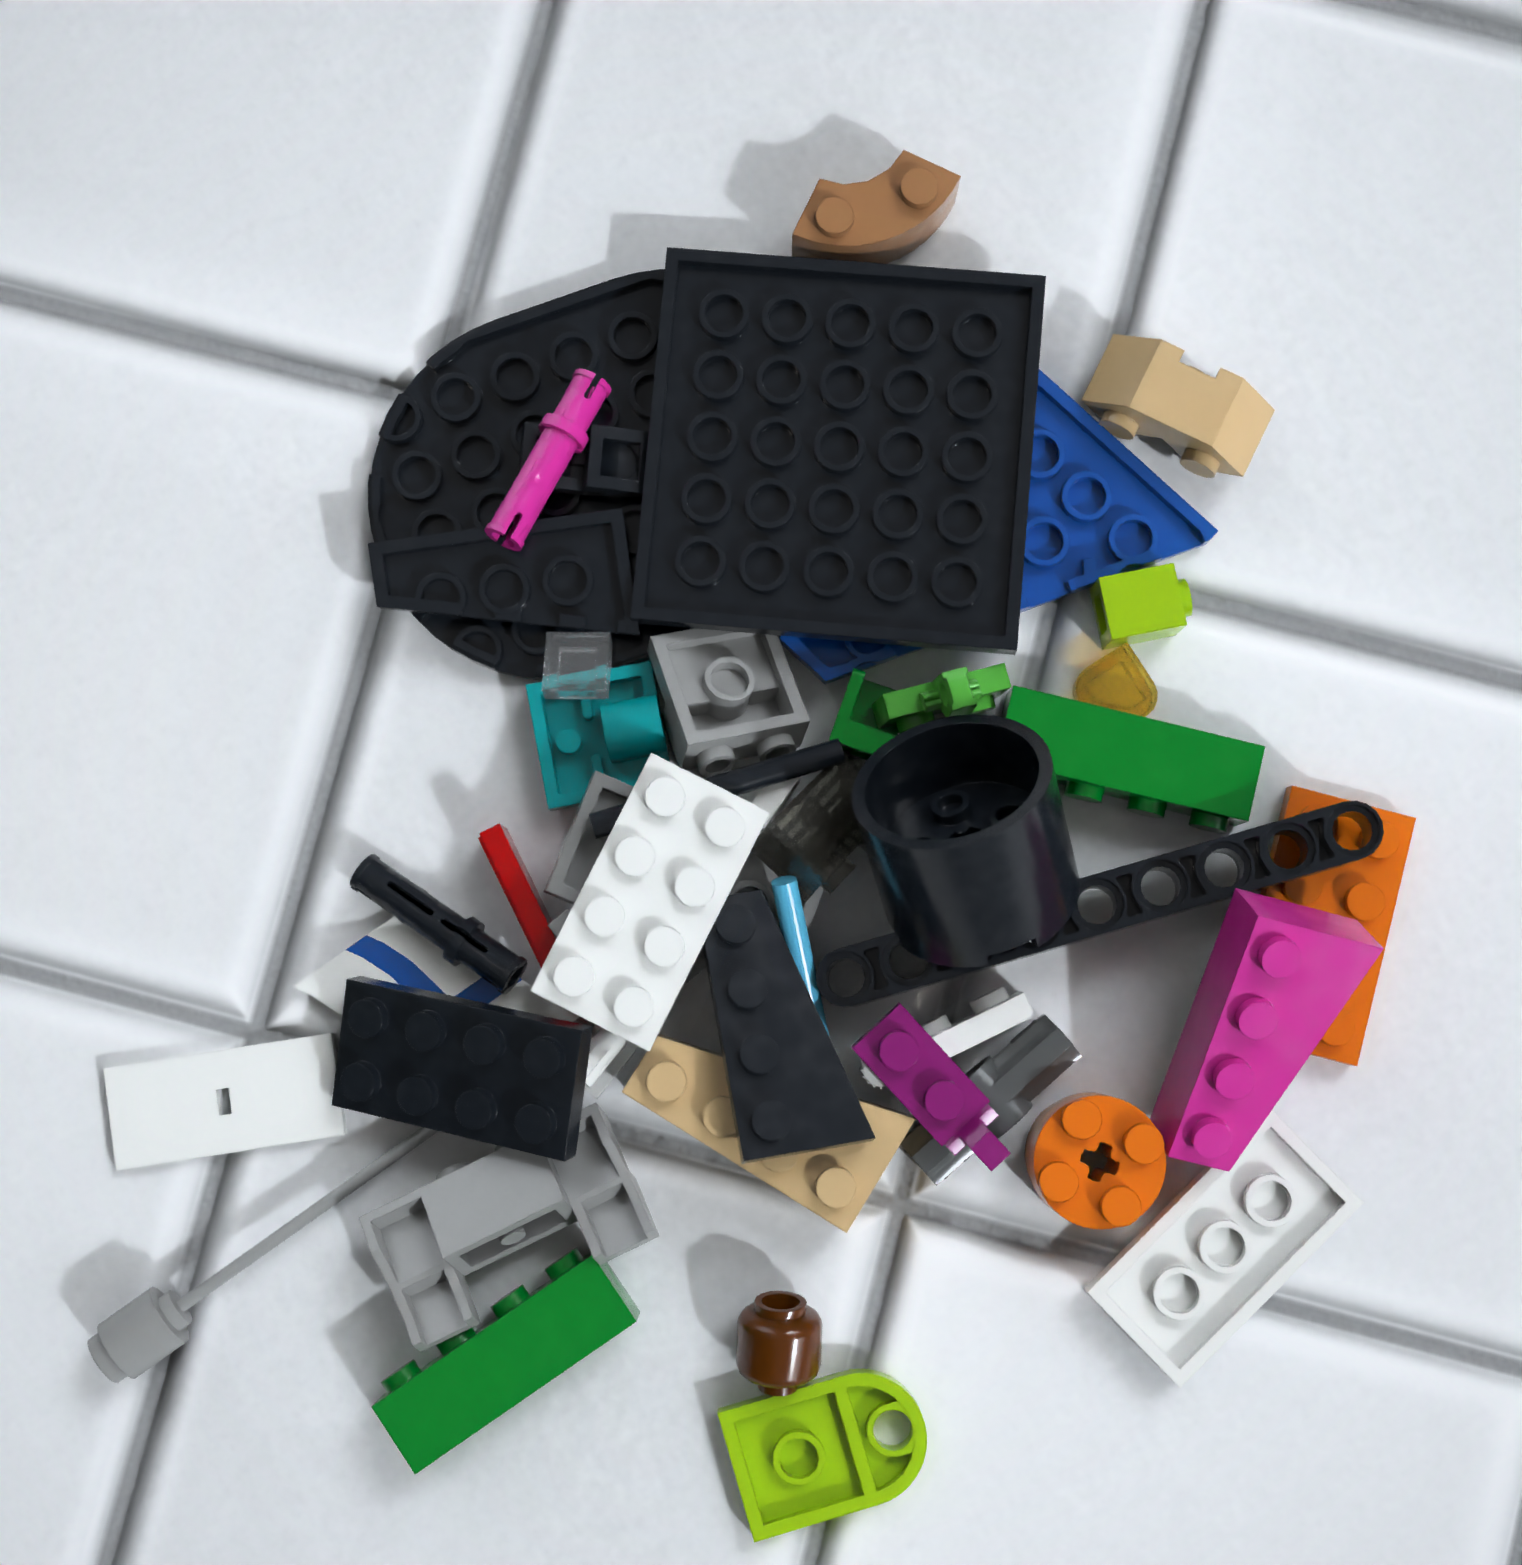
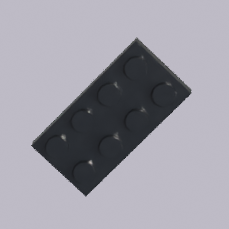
(462, 1067)

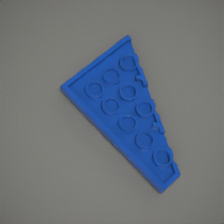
(1087, 518)

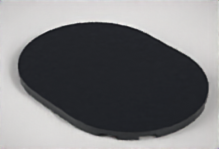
(457, 440)

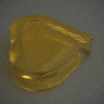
(1117, 683)

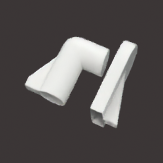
(606, 1059)

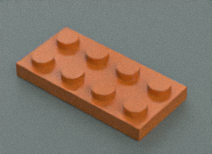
(1356, 891)

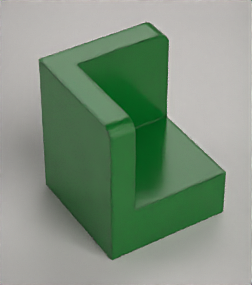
(856, 721)

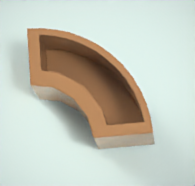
(878, 216)

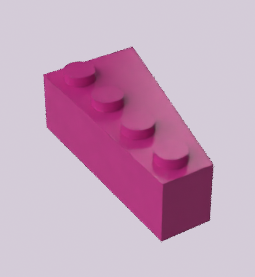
(1254, 1022)

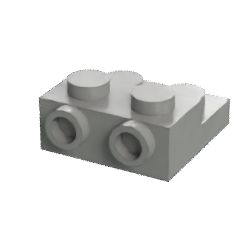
(726, 697)

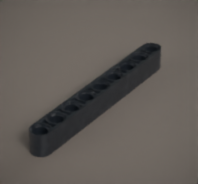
(1123, 884)

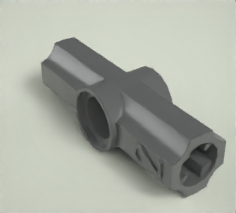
(1009, 1082)

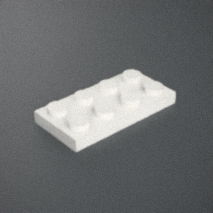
(650, 902)
(1223, 1249)

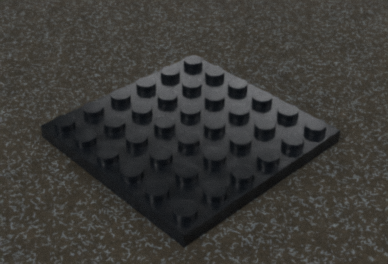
(840, 450)

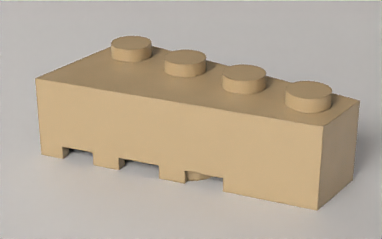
(692, 1093)

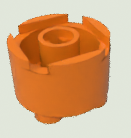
(1109, 1195)

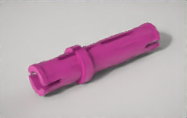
(560, 438)

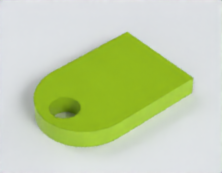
(817, 1452)

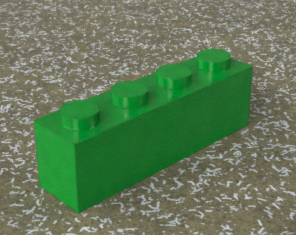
(1142, 760)
(505, 1359)

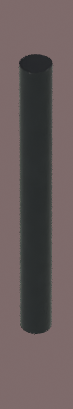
(750, 777)

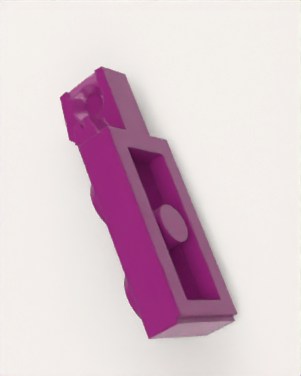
(931, 1085)

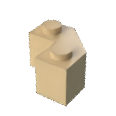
(1202, 417)

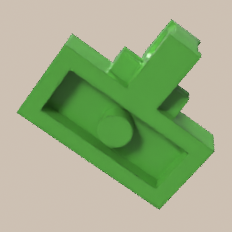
(950, 692)

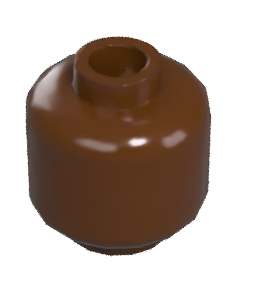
(779, 1342)

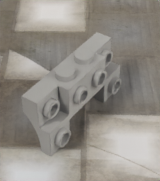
(493, 1209)

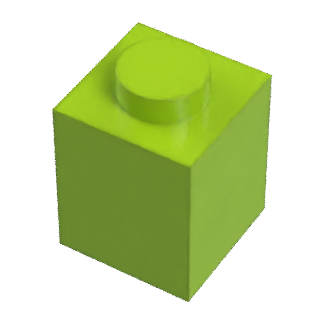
(1140, 605)

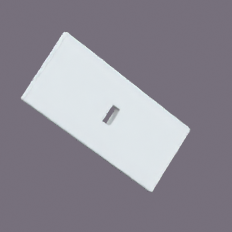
(174, 1110)

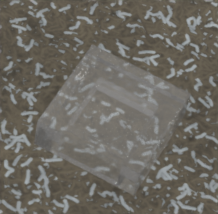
(577, 665)

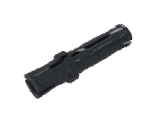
(458, 937)

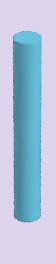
(796, 935)

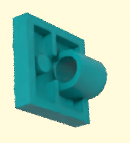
(597, 734)

